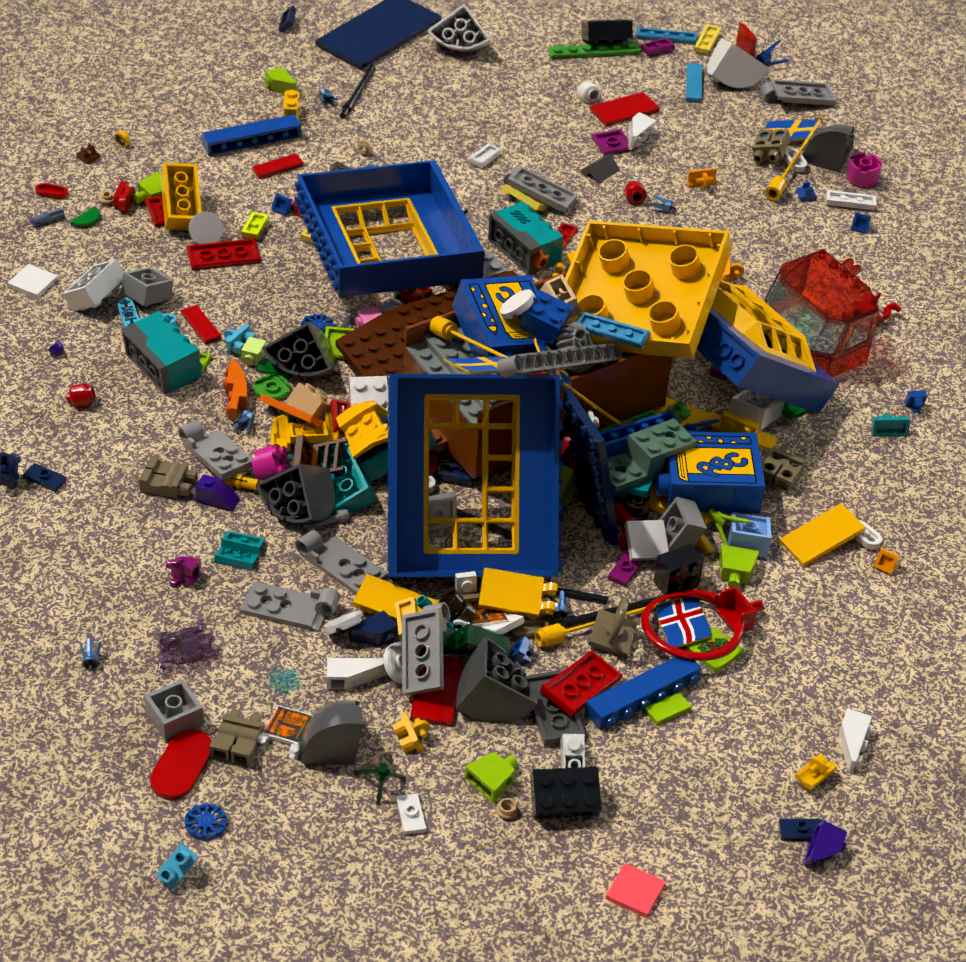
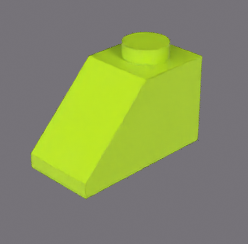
(279, 80)

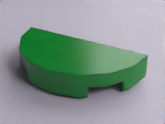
(87, 219)

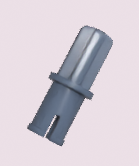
(47, 217)

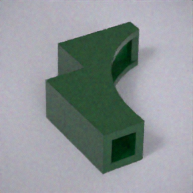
(467, 639)

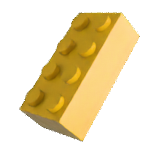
(179, 194)

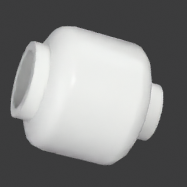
(588, 92)

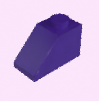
(215, 493)
(825, 842)

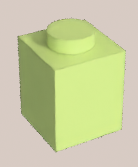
(252, 351)

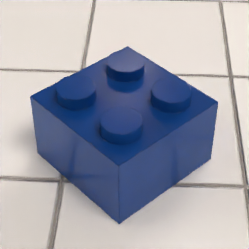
(545, 317)

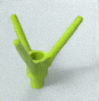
(721, 519)

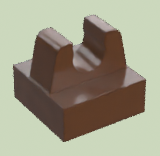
(88, 155)

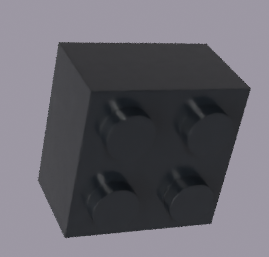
(678, 570)

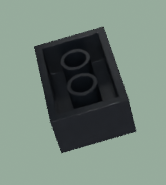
(607, 30)
(565, 792)

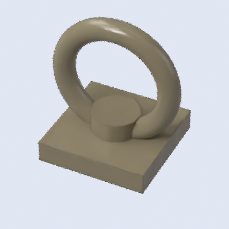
(613, 631)

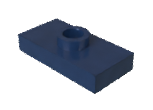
(287, 19)
(453, 473)
(44, 477)
(797, 829)

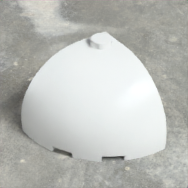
(460, 31)
(734, 66)

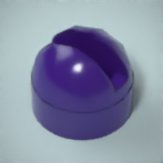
(56, 349)

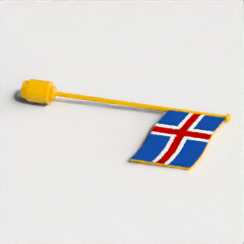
(678, 618)

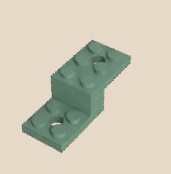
(646, 453)

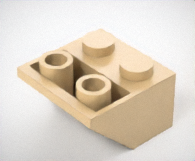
(561, 290)
(310, 400)

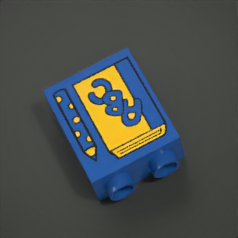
(479, 315)
(716, 474)

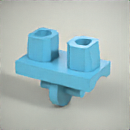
(236, 339)
(177, 866)

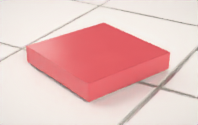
(635, 890)

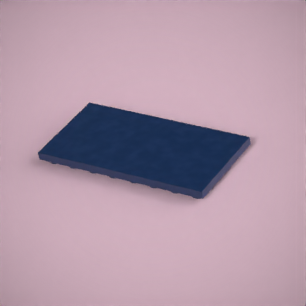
(378, 31)
(590, 468)

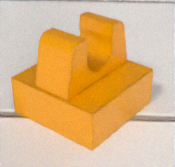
(886, 561)

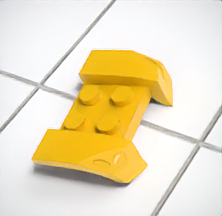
(363, 426)
(285, 433)

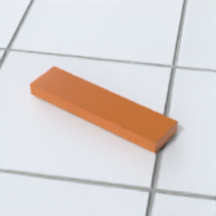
(291, 410)

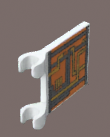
(484, 617)
(286, 727)

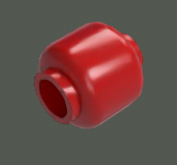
(635, 192)
(81, 395)

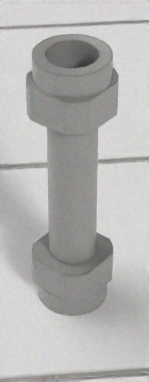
(340, 516)

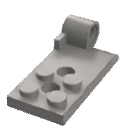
(798, 92)
(540, 188)
(215, 450)
(330, 553)
(305, 611)
(421, 631)

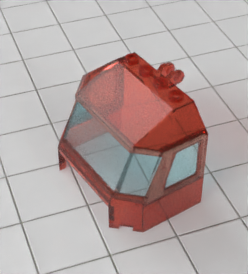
(828, 308)

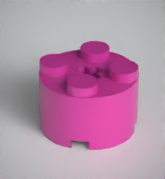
(864, 170)
(270, 461)

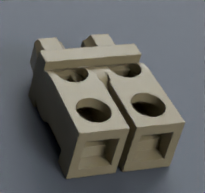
(772, 146)
(782, 469)
(167, 478)
(237, 738)

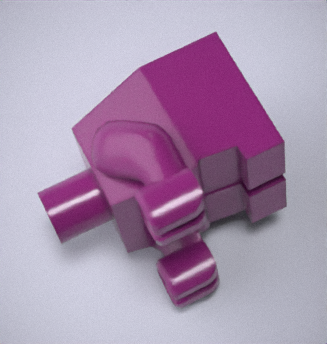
(184, 570)

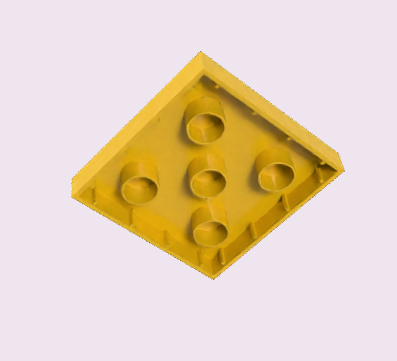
(650, 280)

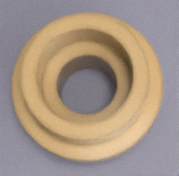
(367, 145)
(106, 198)
(507, 803)

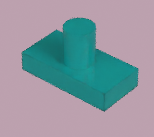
(890, 426)

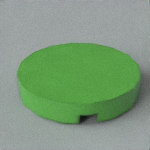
(277, 389)

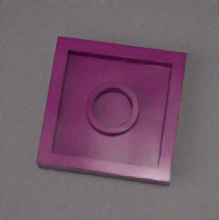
(611, 142)

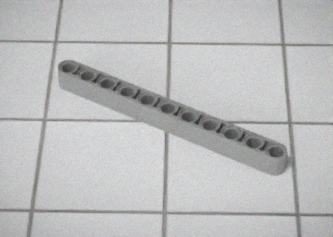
(558, 359)

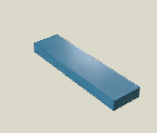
(673, 36)
(694, 83)
(614, 330)

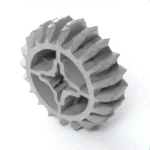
(573, 336)

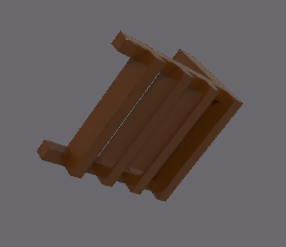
(311, 454)

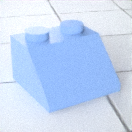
(750, 536)

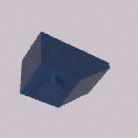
(374, 630)

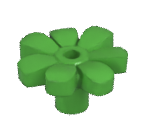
(679, 409)

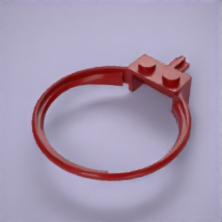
(730, 605)

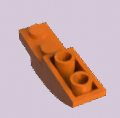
(236, 389)

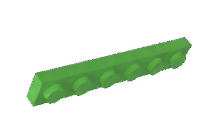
(595, 50)

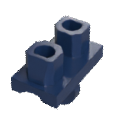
(9, 469)

